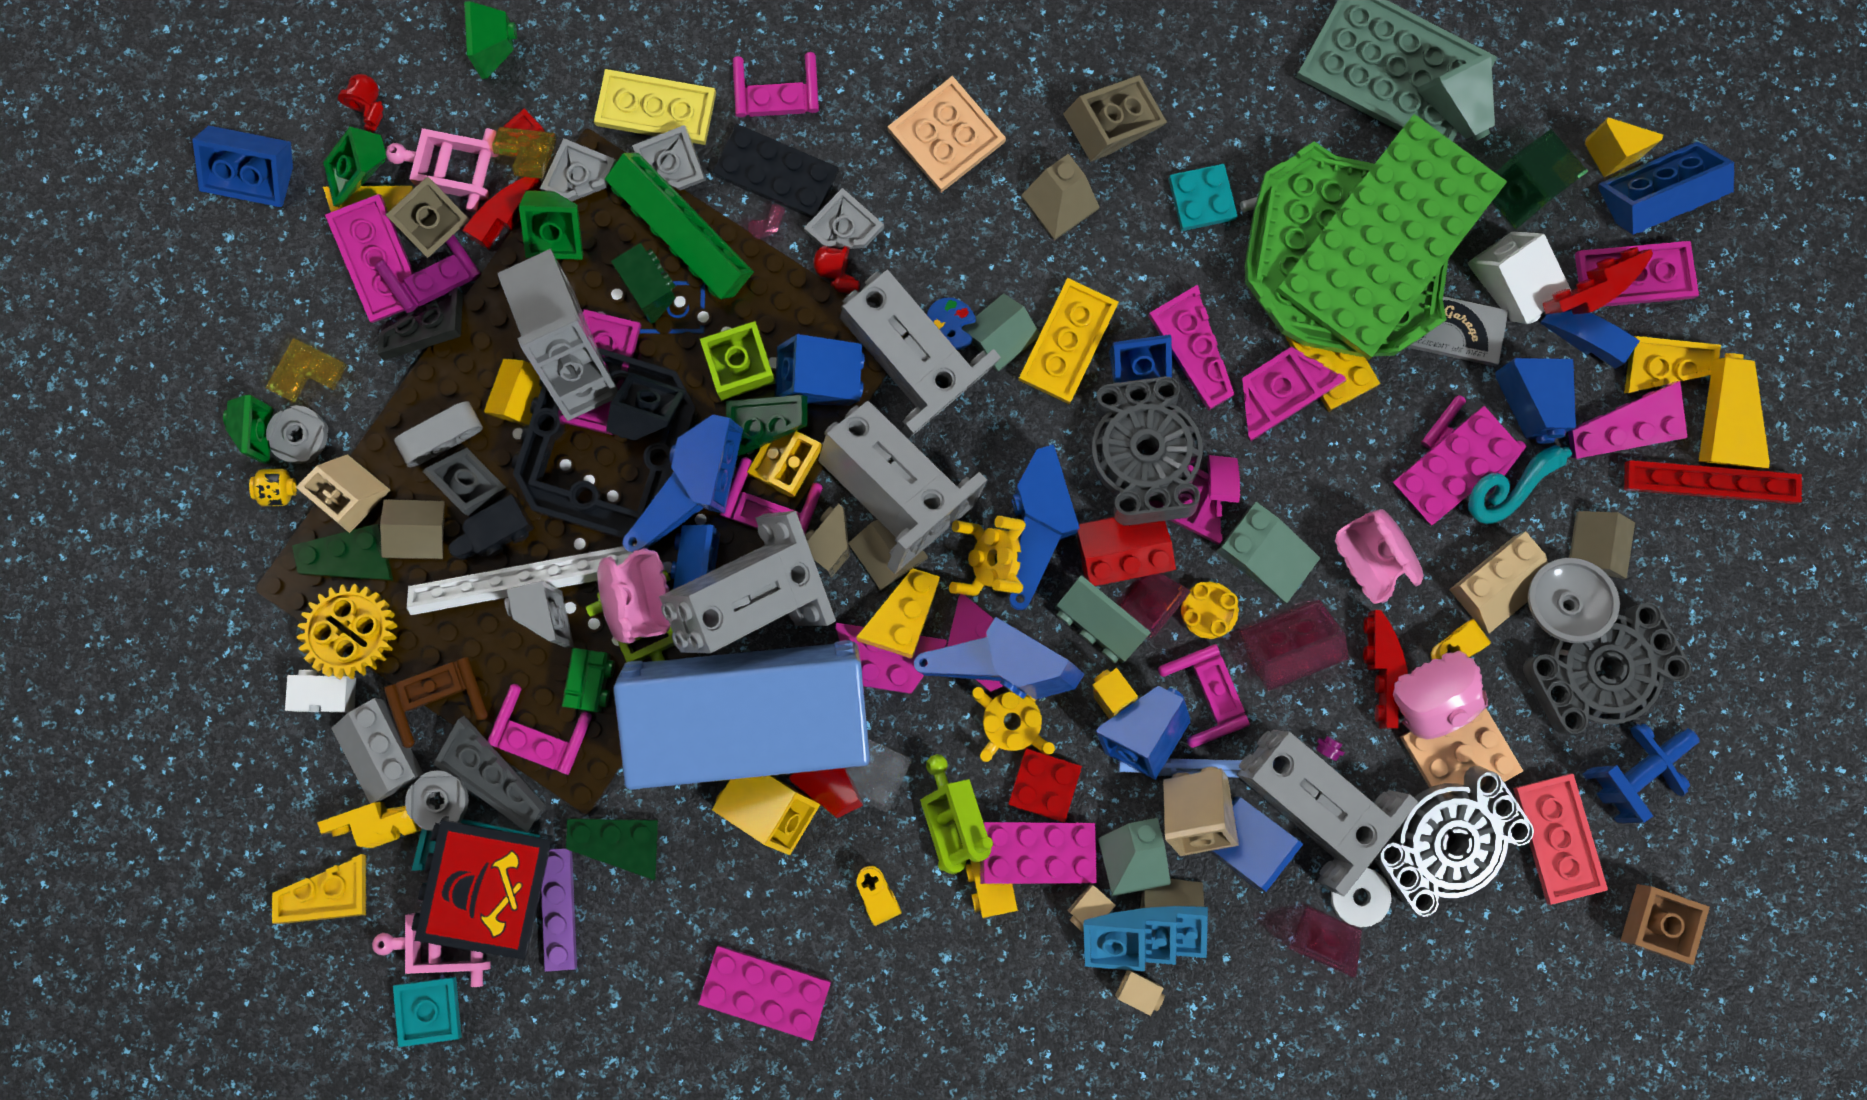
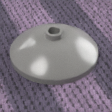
(1583, 587)

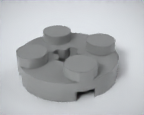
(289, 420)
(425, 788)

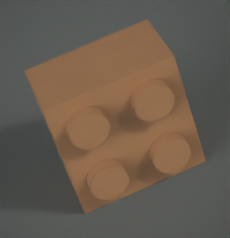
(1665, 924)

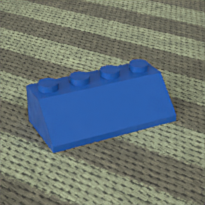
(1667, 187)

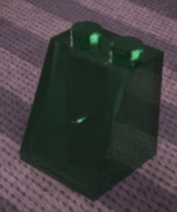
(1536, 178)

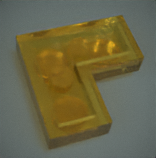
(530, 147)
(300, 364)

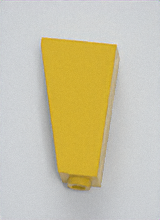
(1734, 416)

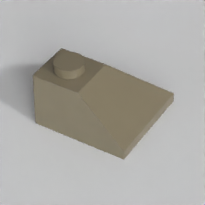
(1061, 197)

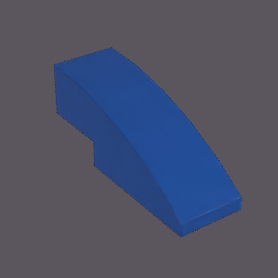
(1592, 335)

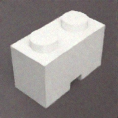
(309, 692)

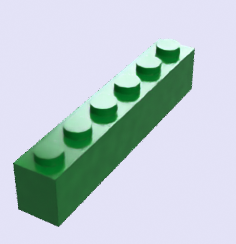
(678, 225)

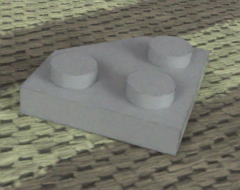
(673, 157)
(577, 171)
(844, 223)

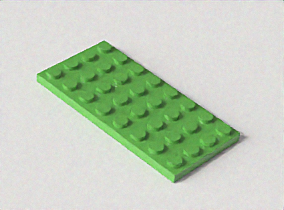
(1391, 236)

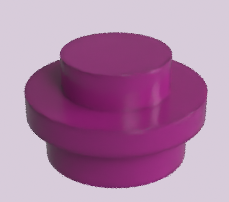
(1330, 747)

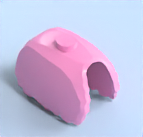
(1377, 554)
(632, 594)
(1441, 695)

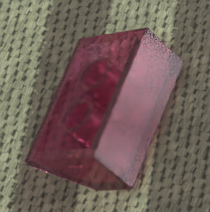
(1294, 644)

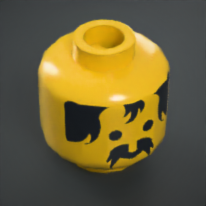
(272, 487)

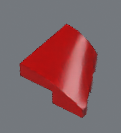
(830, 789)

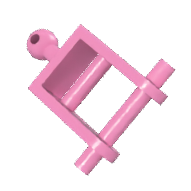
(422, 157)
(413, 955)

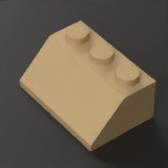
(1500, 582)

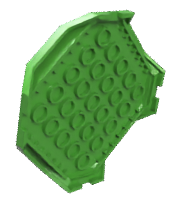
(1288, 216)

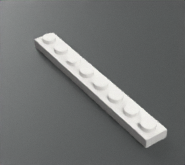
(494, 584)

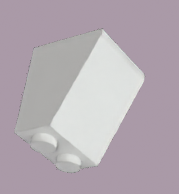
(1520, 274)

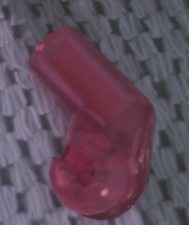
(769, 226)

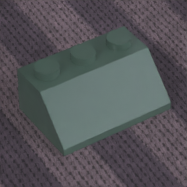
(1101, 621)

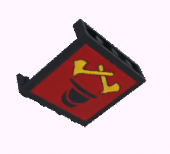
(481, 889)

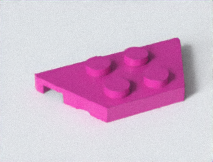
(1284, 388)
(1207, 518)
(968, 625)
(887, 669)

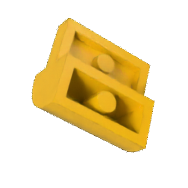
(786, 462)

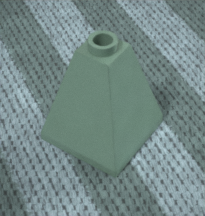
(1465, 97)

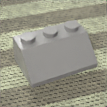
(541, 610)
(376, 751)

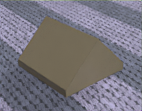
(427, 217)
(412, 529)
(1603, 540)
(873, 550)
(1176, 894)

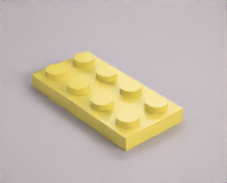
(654, 105)

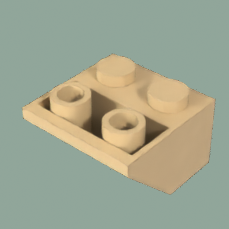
(343, 490)

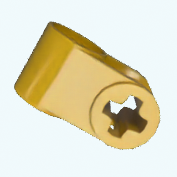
(1467, 638)
(879, 899)

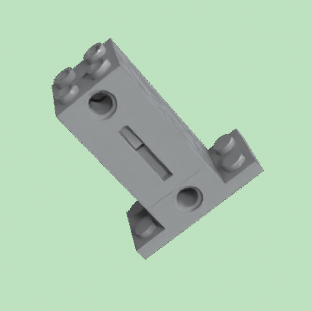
(557, 335)
(911, 348)
(895, 481)
(750, 591)
(1324, 806)

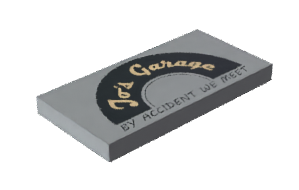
(1469, 333)

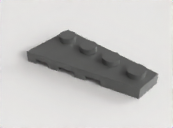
(488, 775)

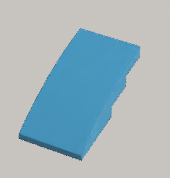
(1145, 935)

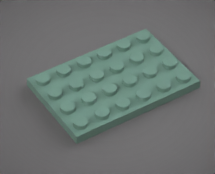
(1379, 56)

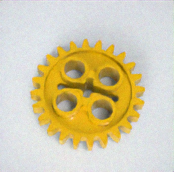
(329, 653)

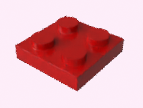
(1045, 785)

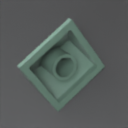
(1004, 328)

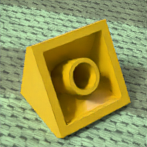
(1619, 144)
(514, 392)

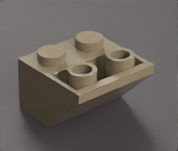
(830, 541)

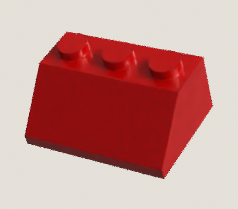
(1124, 552)

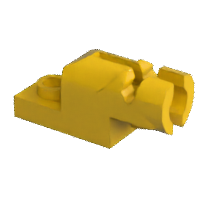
(371, 824)

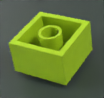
(737, 361)

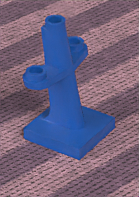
(1623, 788)

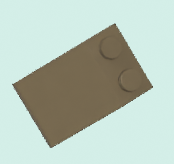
(1114, 117)

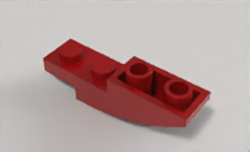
(1602, 285)
(1387, 657)

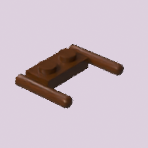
(430, 688)

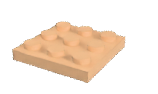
(946, 134)
(1451, 755)

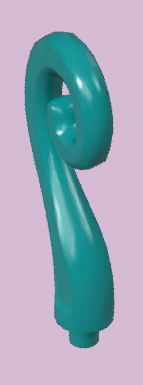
(1538, 468)

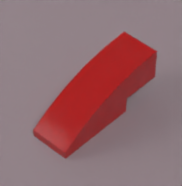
(499, 212)

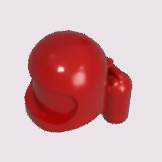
(362, 96)
(833, 264)

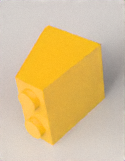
(767, 810)

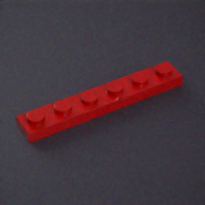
(1713, 482)

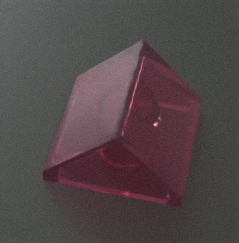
(1154, 601)
(1328, 941)

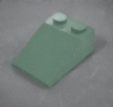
(1269, 552)

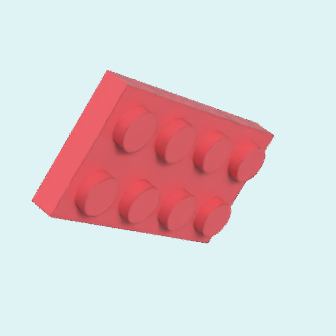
(1561, 839)

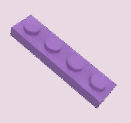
(559, 912)

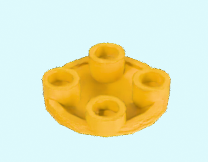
(1210, 610)

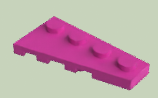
(1194, 346)
(1643, 422)

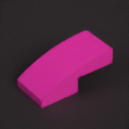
(1223, 478)

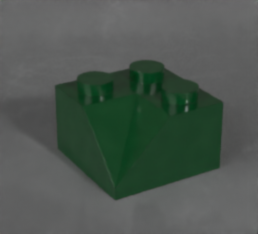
(645, 281)

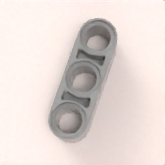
(438, 434)

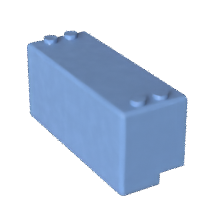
(741, 715)

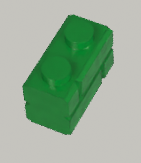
(587, 680)

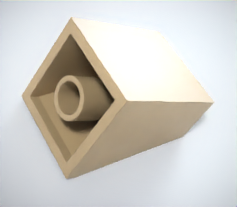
(1199, 812)

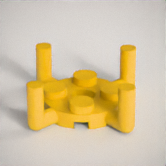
(982, 559)
(1008, 739)

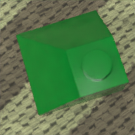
(488, 37)
(353, 162)
(550, 223)
(247, 425)

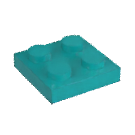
(1202, 197)
(427, 1011)

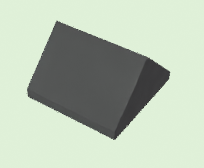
(465, 481)

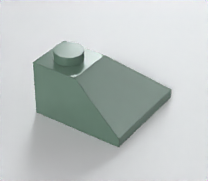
(1135, 857)

